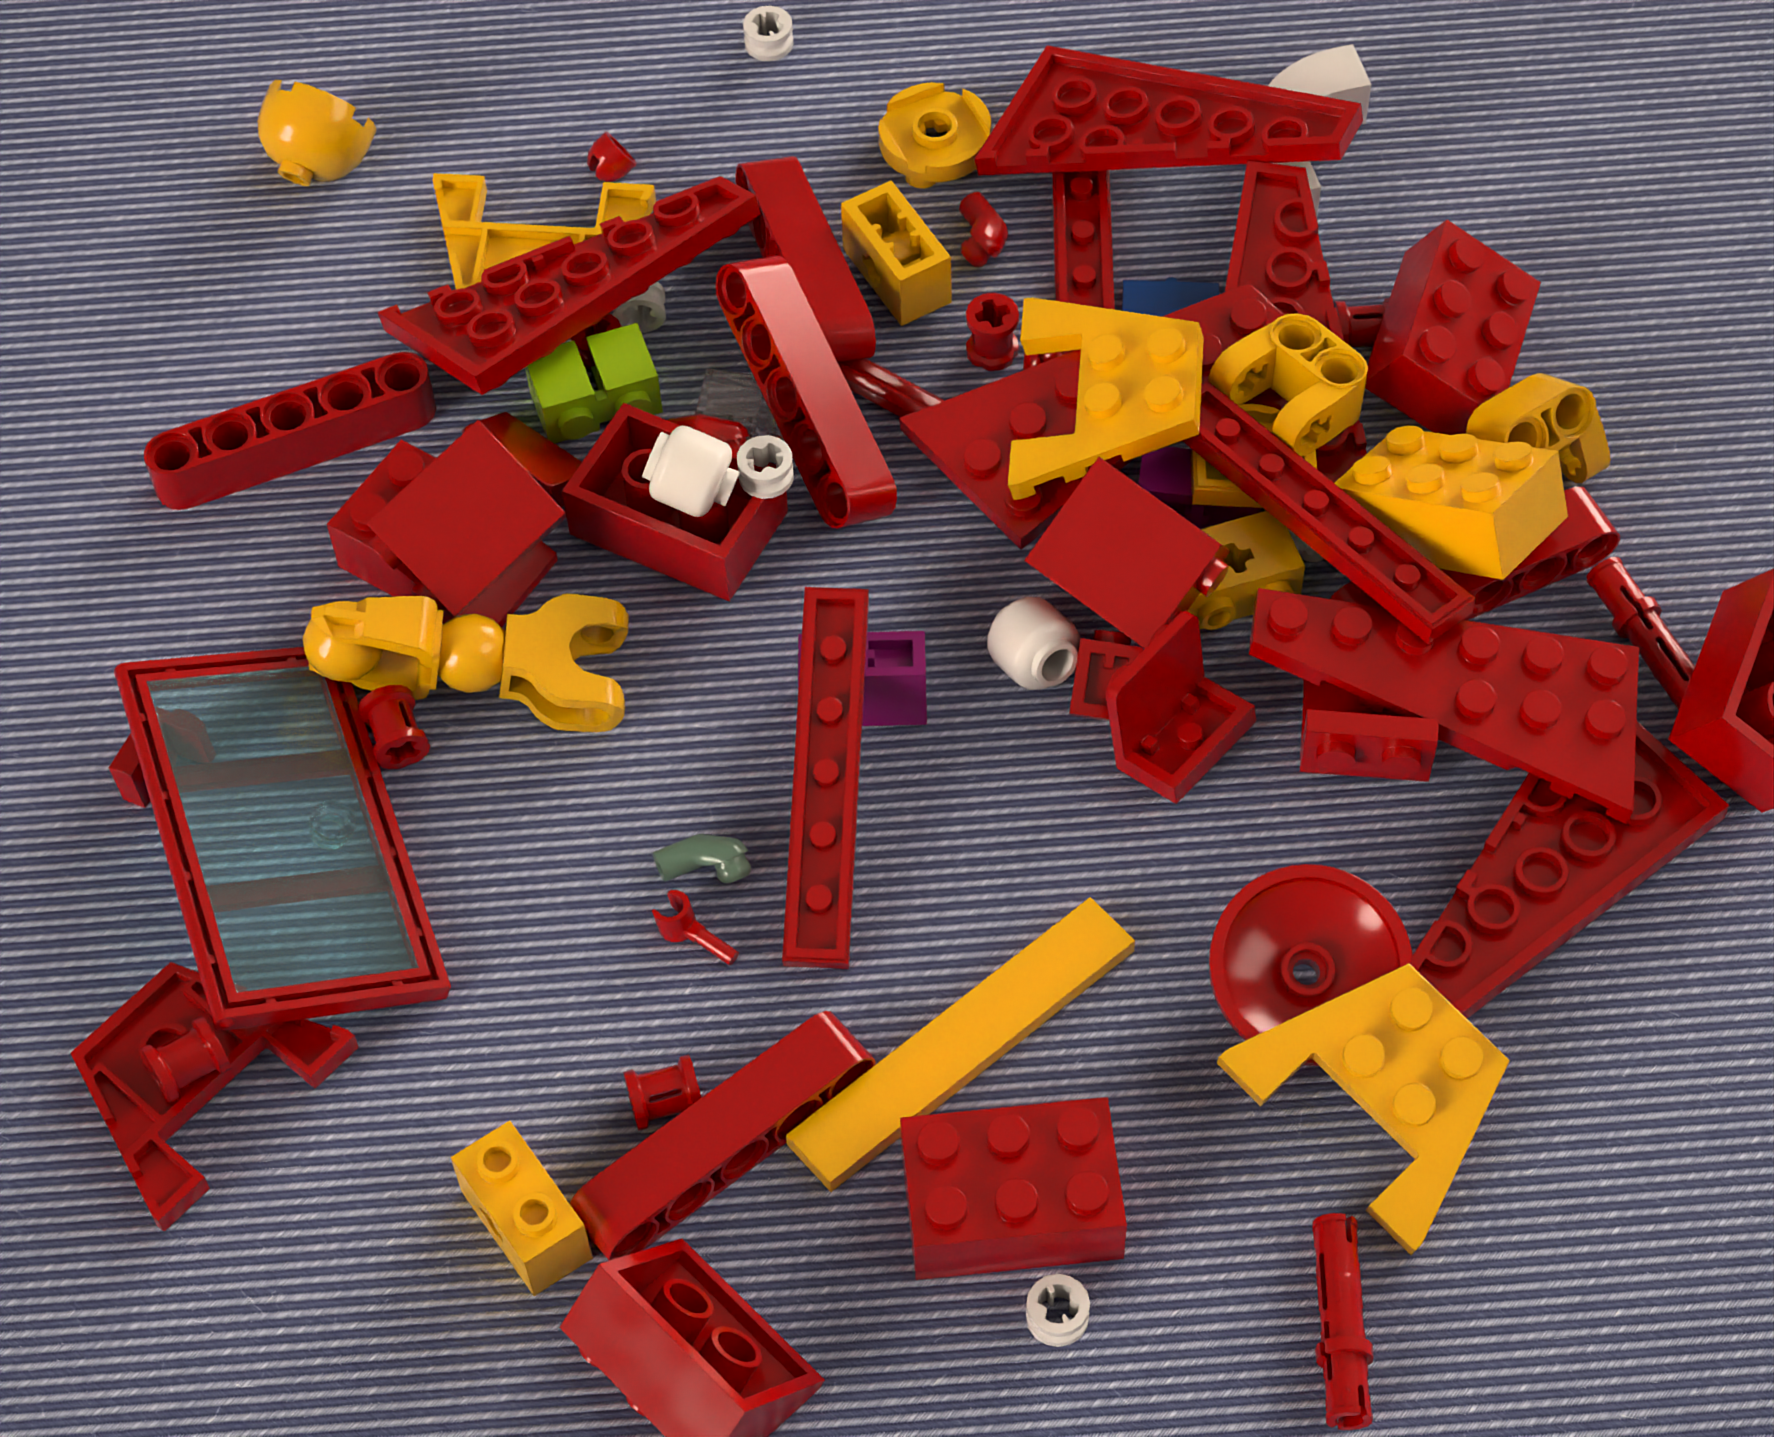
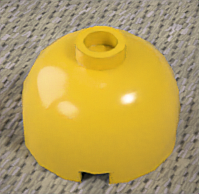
(311, 133)

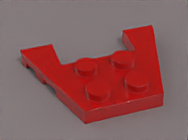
(136, 1106)

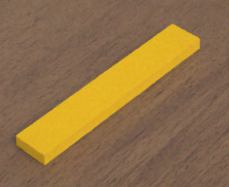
(960, 1043)

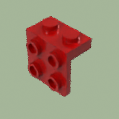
(1168, 716)
(1357, 741)

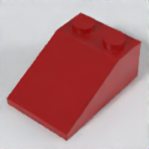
(354, 554)

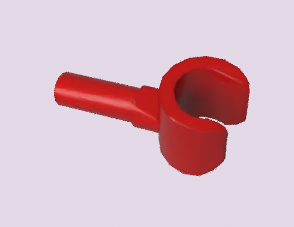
(685, 926)

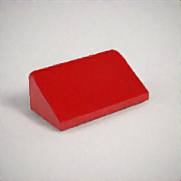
(539, 456)

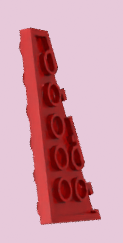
(1135, 115)
(1283, 259)
(974, 431)
(1498, 690)
(1556, 870)

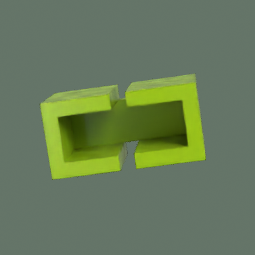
(621, 373)

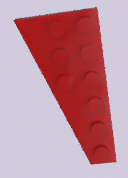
(563, 287)

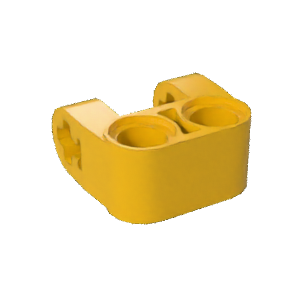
(1304, 366)
(1547, 416)

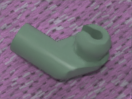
(701, 851)

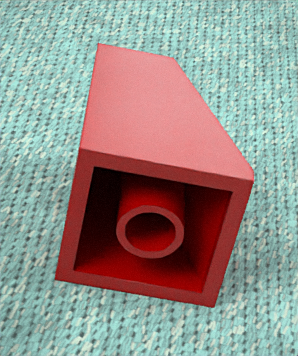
(464, 520)
(1127, 554)

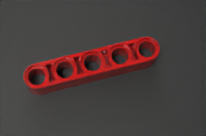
(798, 231)
(806, 391)
(290, 430)
(1572, 547)
(719, 1137)

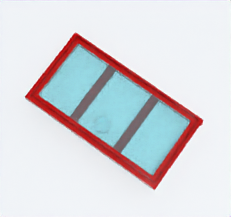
(279, 838)

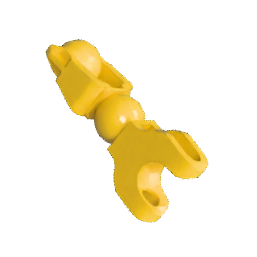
(533, 658)

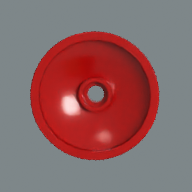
(1295, 919)

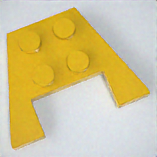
(481, 245)
(1133, 388)
(1406, 1064)

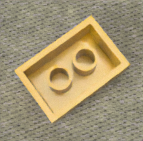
(1461, 497)

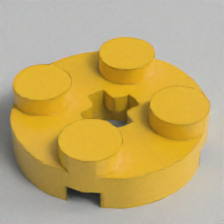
(927, 158)

